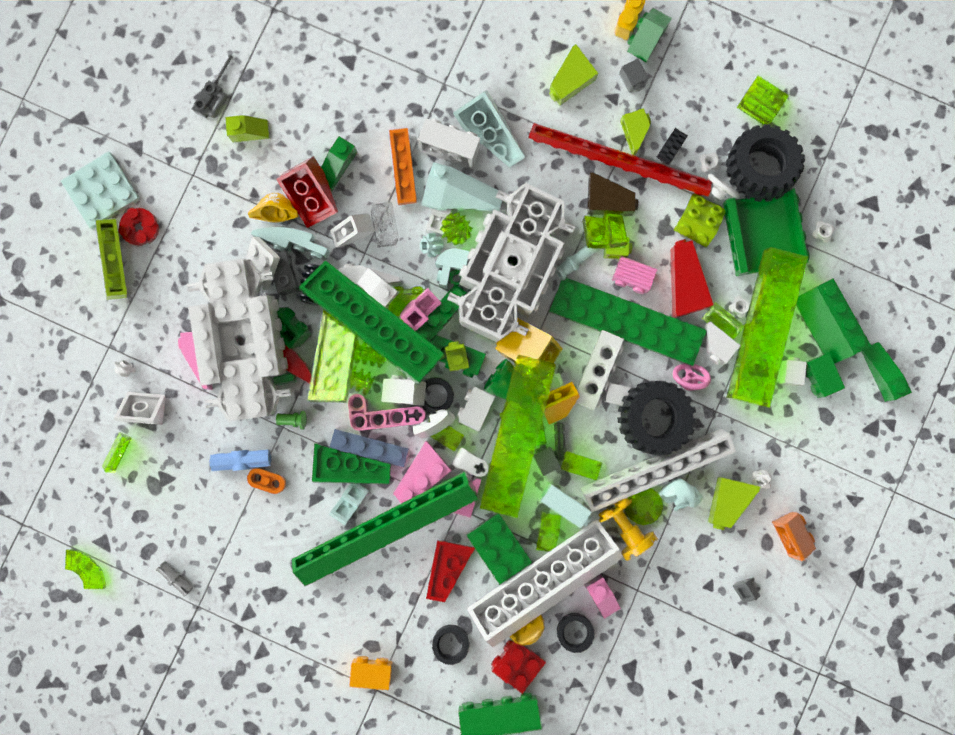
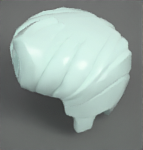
(681, 494)

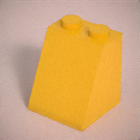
(534, 344)

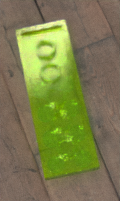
(332, 362)

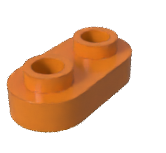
(267, 481)

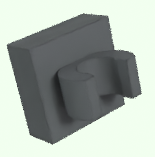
(747, 590)

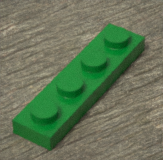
(441, 315)

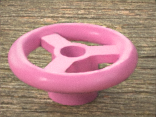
(690, 381)

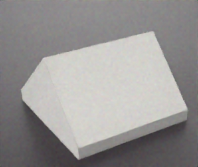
(141, 408)

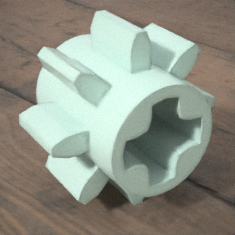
(431, 245)

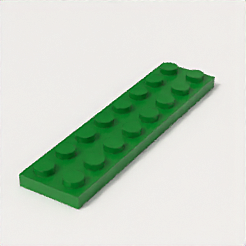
(628, 321)
(371, 322)

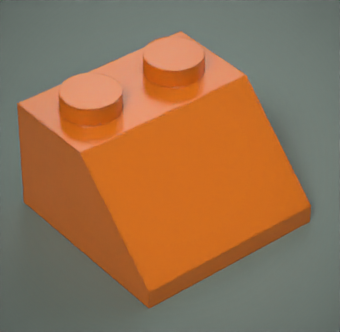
(794, 535)

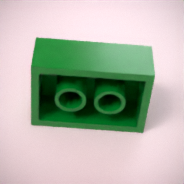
(498, 548)

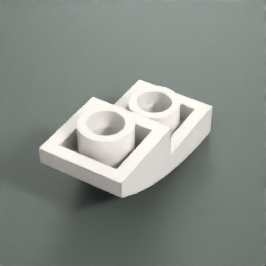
(437, 423)

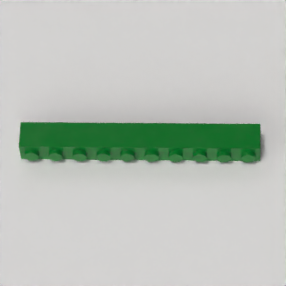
(384, 529)

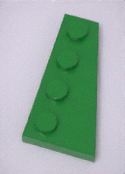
(342, 467)

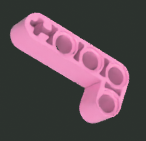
(388, 415)

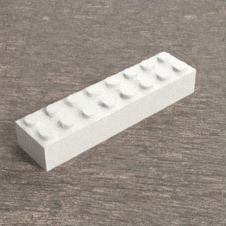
(544, 583)

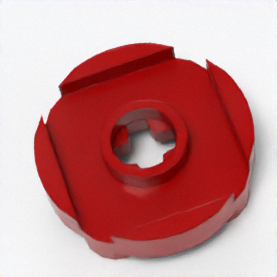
(148, 222)

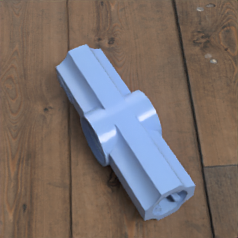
(240, 460)

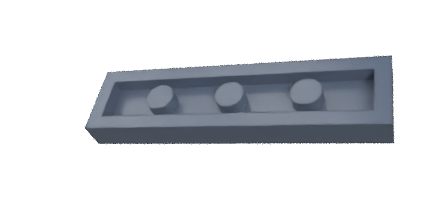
(369, 448)

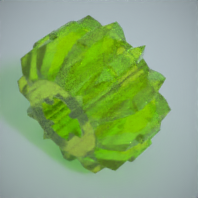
(456, 229)

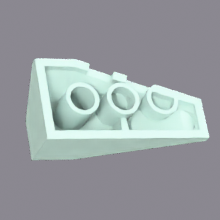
(455, 190)

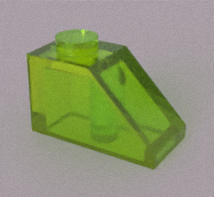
(548, 531)

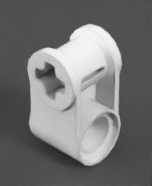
(468, 461)

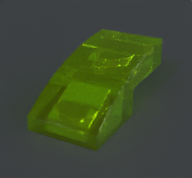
(448, 437)
(581, 465)

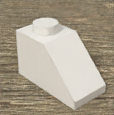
(352, 229)
(377, 288)
(718, 344)

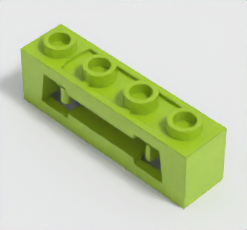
(111, 259)

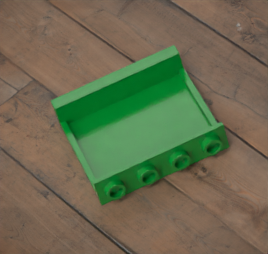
(761, 225)

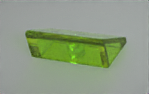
(723, 320)
(116, 453)

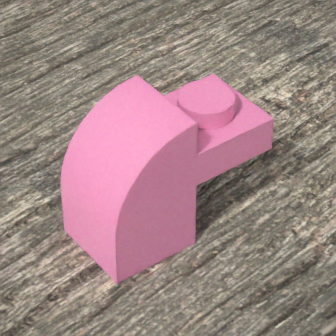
(417, 310)

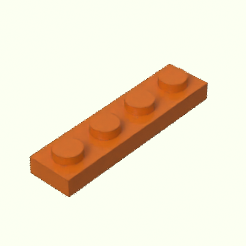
(402, 166)

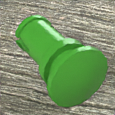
(292, 419)

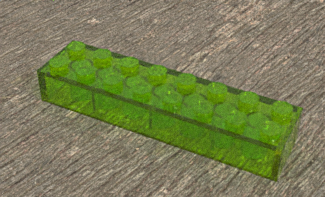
(767, 327)
(517, 435)

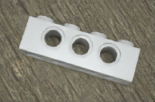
(615, 346)

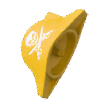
(274, 209)

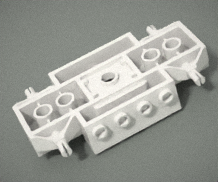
(504, 289)
(236, 310)

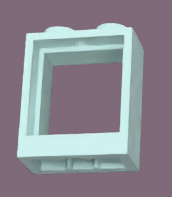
(565, 506)

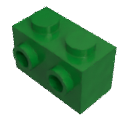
(293, 331)

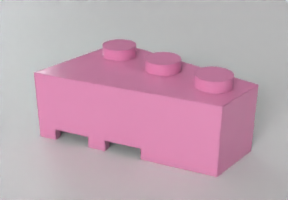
(422, 474)

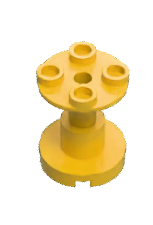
(631, 534)

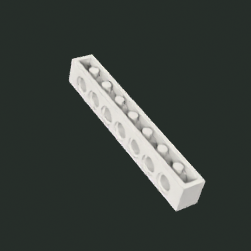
(657, 470)

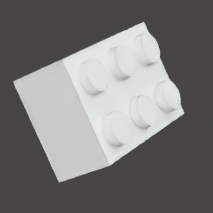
(449, 143)

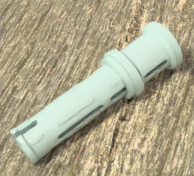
(572, 262)

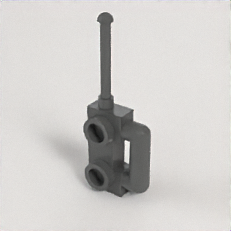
(209, 92)

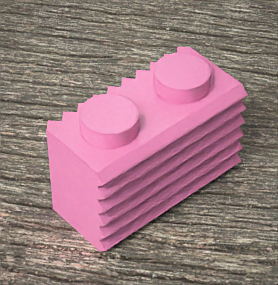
(634, 275)

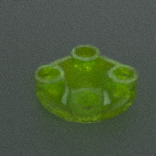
(645, 507)

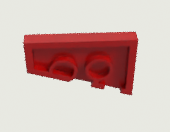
(446, 568)

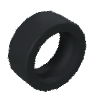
(450, 395)
(575, 648)
(450, 660)

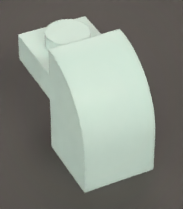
(450, 260)

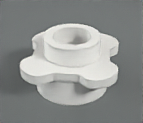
(713, 158)
(825, 237)
(734, 307)
(124, 368)
(761, 478)

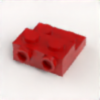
(517, 665)

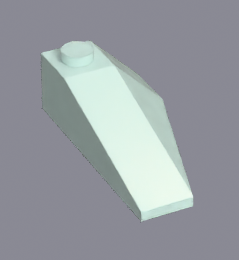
(486, 121)

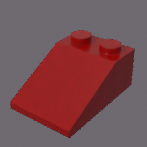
(308, 191)

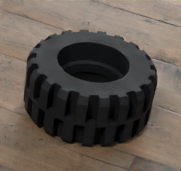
(769, 140)
(680, 424)

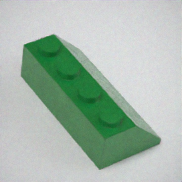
(832, 321)
(500, 716)

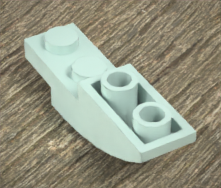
(284, 238)

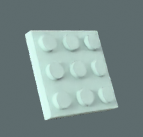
(100, 189)

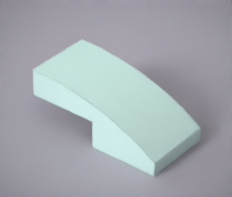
(349, 503)

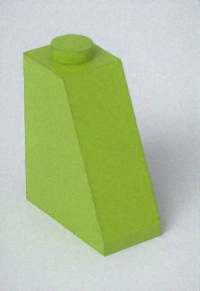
(572, 76)
(730, 502)

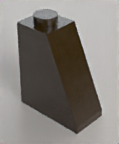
(609, 197)

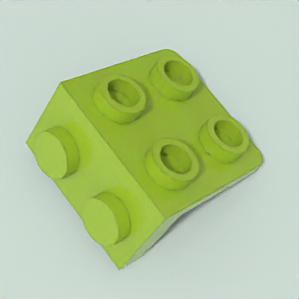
(700, 220)

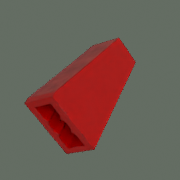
(687, 281)

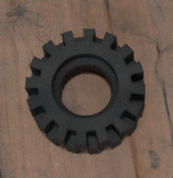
(672, 146)

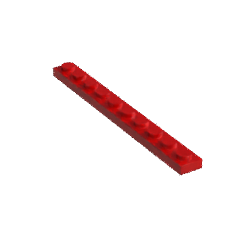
(620, 159)

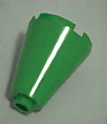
(499, 382)

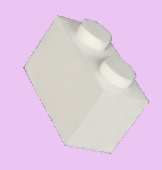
(403, 391)
(475, 409)

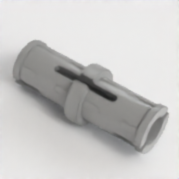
(174, 578)

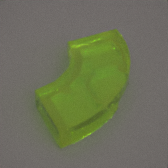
(86, 568)

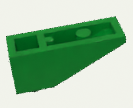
(338, 160)
(886, 373)

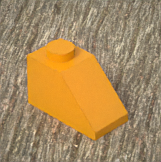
(560, 402)

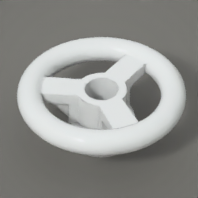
(721, 188)

